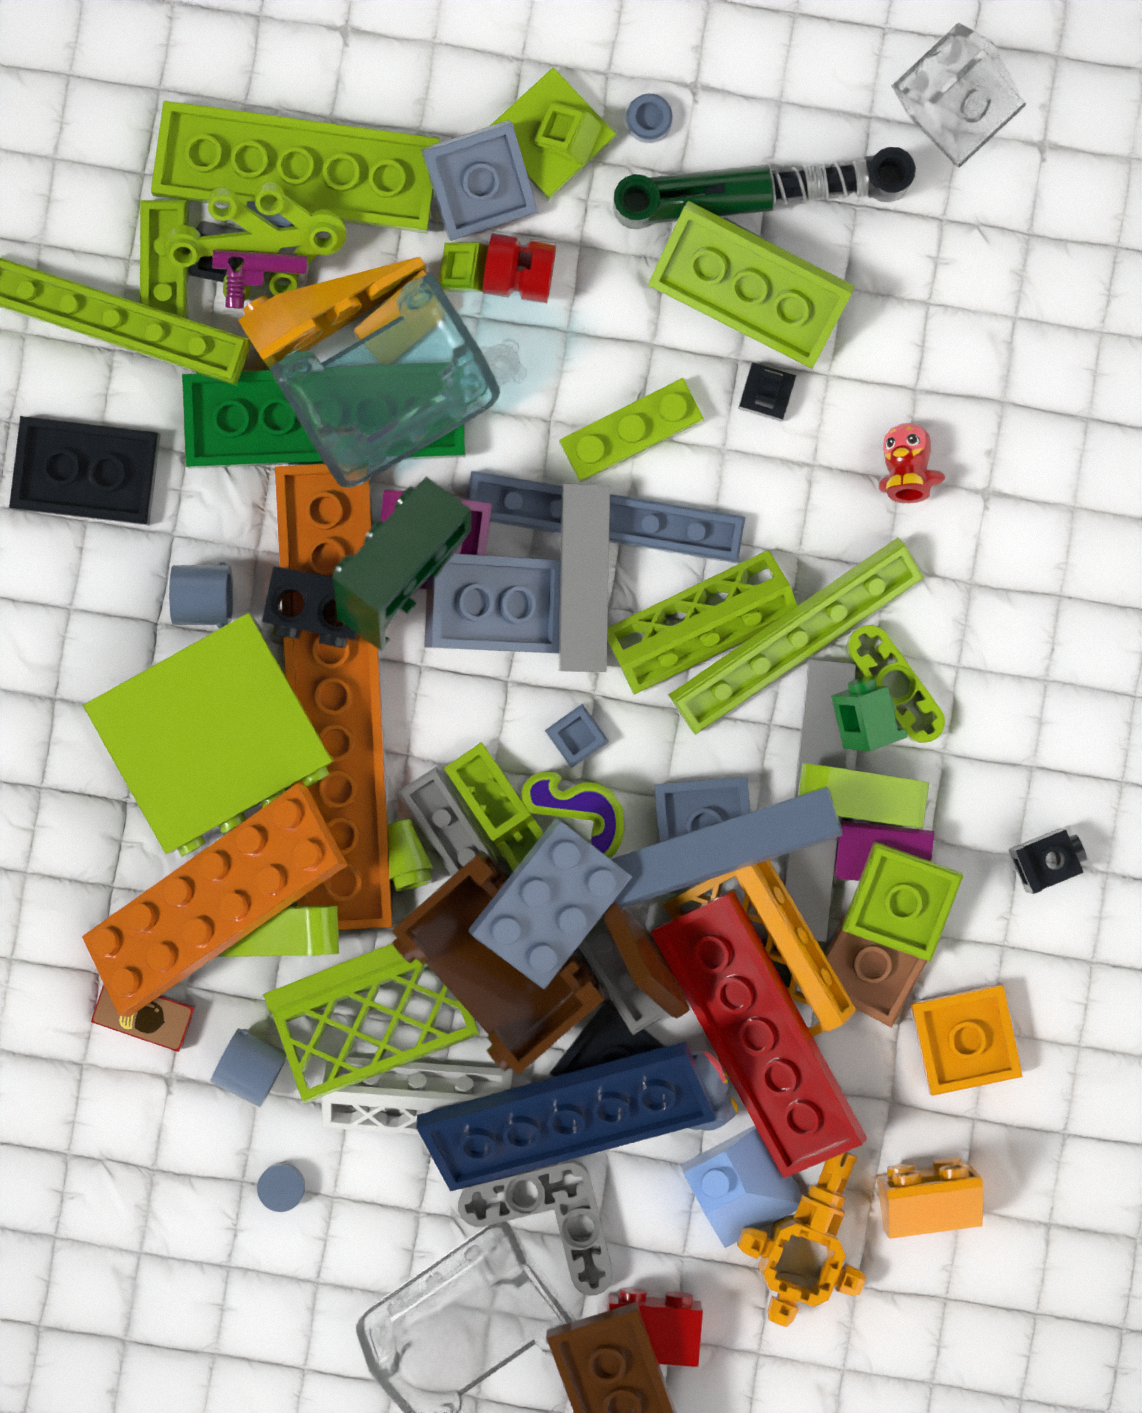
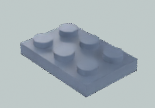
(494, 604)
(550, 903)

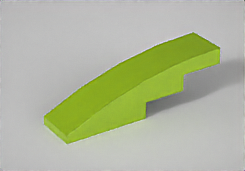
(495, 804)

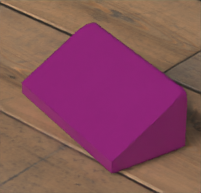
(858, 838)

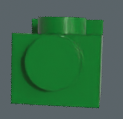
(866, 716)

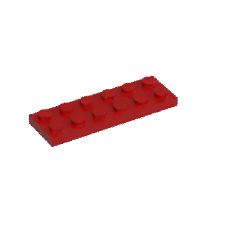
(759, 1035)

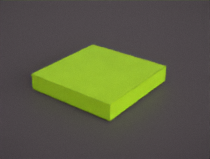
(544, 168)
(902, 901)

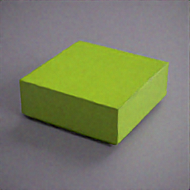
(463, 267)

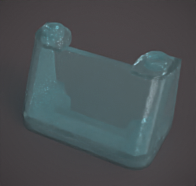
(390, 387)

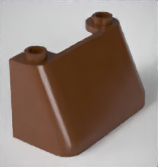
(507, 1004)

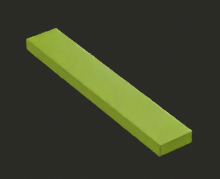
(122, 322)
(796, 635)

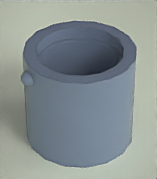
(201, 594)
(249, 1067)

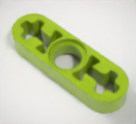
(924, 706)

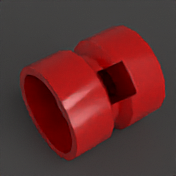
(502, 265)

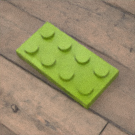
(750, 285)

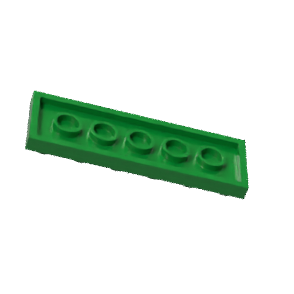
(258, 426)

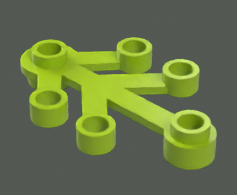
(261, 234)

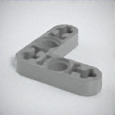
(565, 1207)

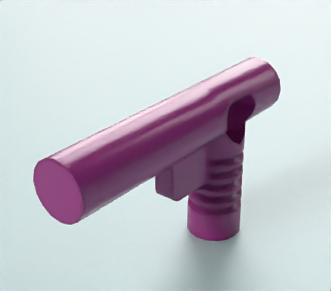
(253, 270)

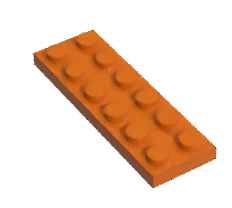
(214, 900)

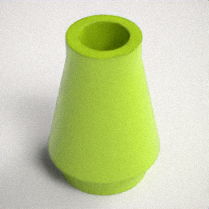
(407, 858)

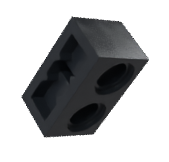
(317, 595)

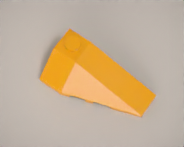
(315, 312)

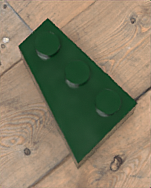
(398, 559)

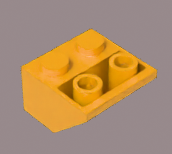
(930, 1198)

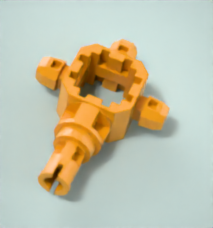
(815, 1219)

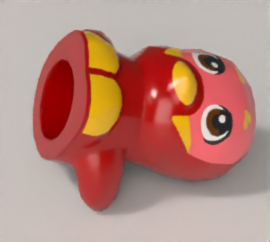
(907, 458)

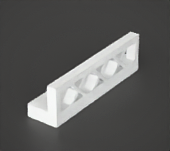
(411, 1089)

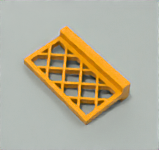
(790, 936)

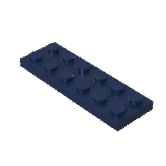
(567, 1116)

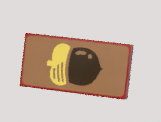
(159, 1022)

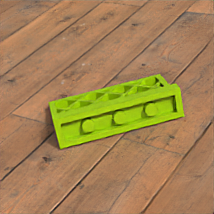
(348, 981)

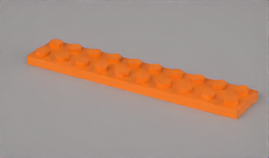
(339, 694)

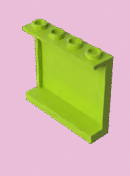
(209, 735)

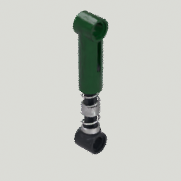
(758, 188)

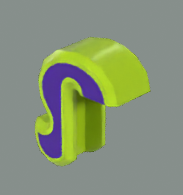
(580, 801)

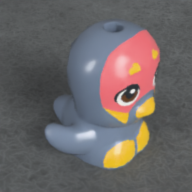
(717, 1086)

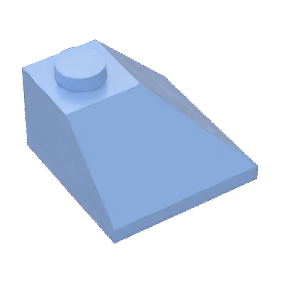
(740, 1186)

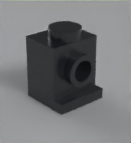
(1031, 860)

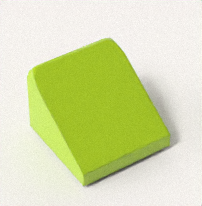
(568, 132)

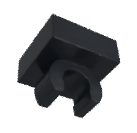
(767, 392)

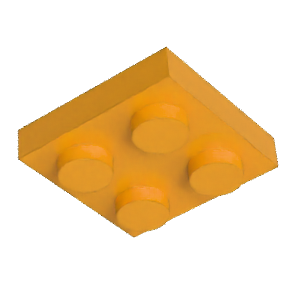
(966, 1039)

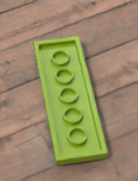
(340, 168)

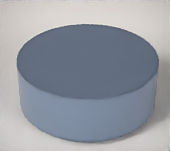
(649, 118)
(281, 1187)

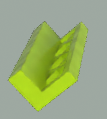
(705, 628)

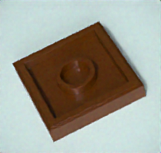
(645, 961)

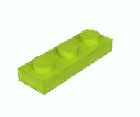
(631, 430)

